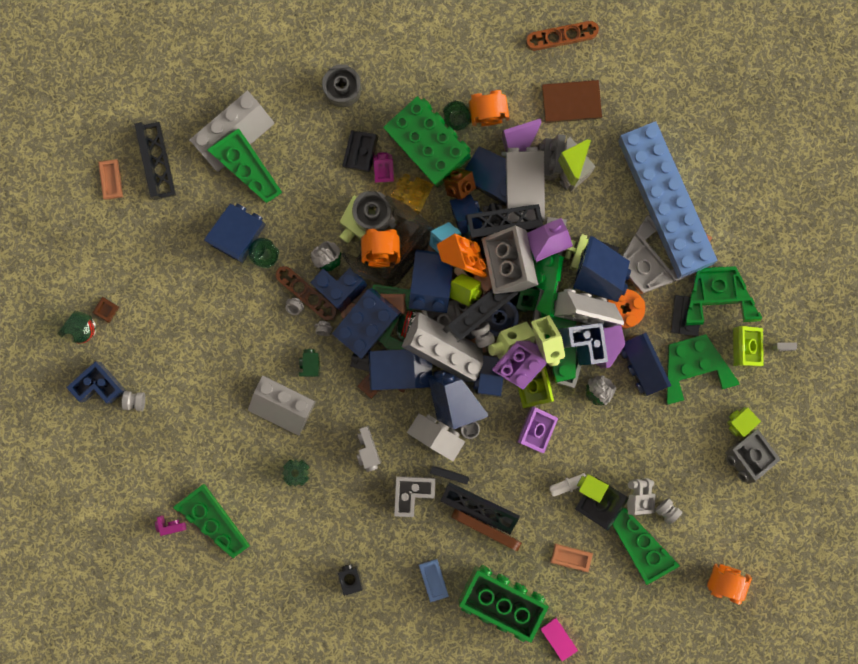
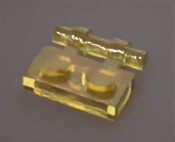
(417, 195)

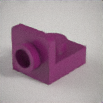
(383, 167)
(173, 526)

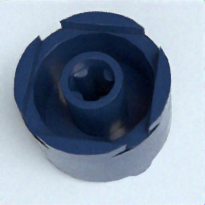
(508, 320)

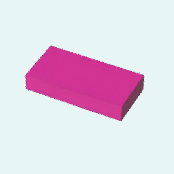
(558, 639)

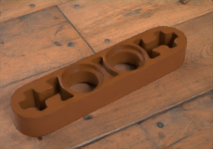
(562, 37)

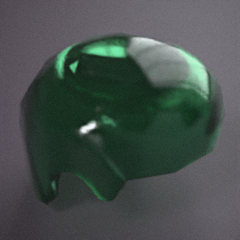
(457, 115)
(263, 253)

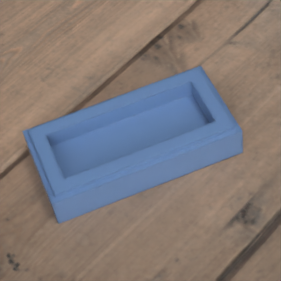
(433, 580)

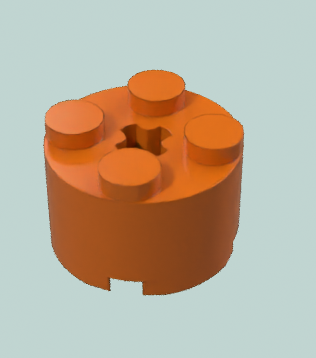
(488, 108)
(380, 247)
(635, 307)
(728, 583)

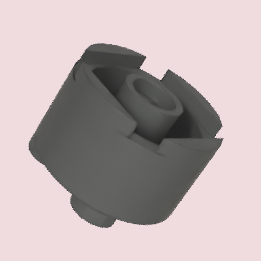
(331, 86)
(371, 200)

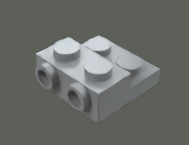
(369, 455)

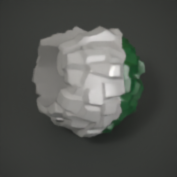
(326, 256)
(600, 390)

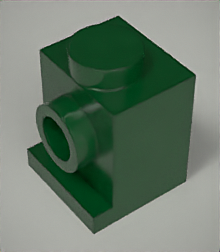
(528, 302)
(309, 363)

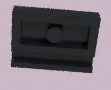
(360, 151)
(679, 315)

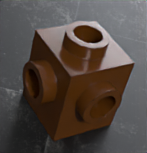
(459, 183)

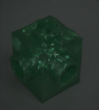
(302, 468)

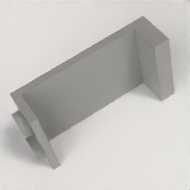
(525, 181)

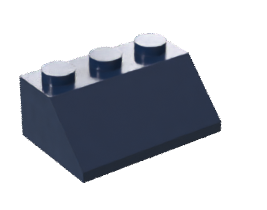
(644, 365)

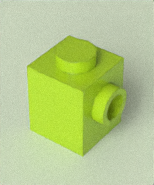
(465, 289)
(742, 422)
(592, 487)

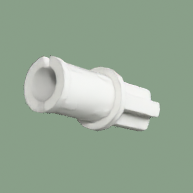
(565, 486)

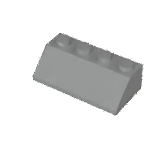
(242, 114)
(442, 349)

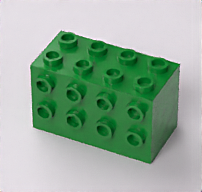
(428, 141)
(503, 603)

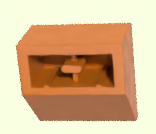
(462, 254)

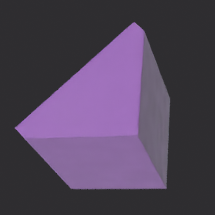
(537, 429)

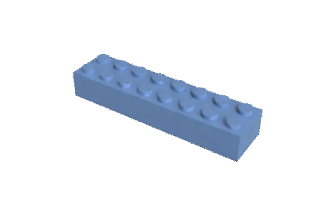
(667, 200)

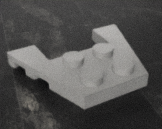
(646, 267)

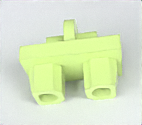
(576, 251)

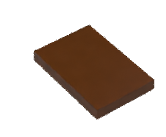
(571, 101)

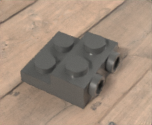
(552, 151)
(752, 457)

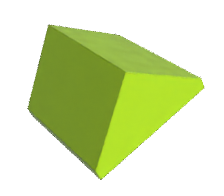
(573, 161)
(747, 346)
(537, 391)

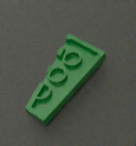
(244, 163)
(567, 367)
(209, 516)
(646, 553)

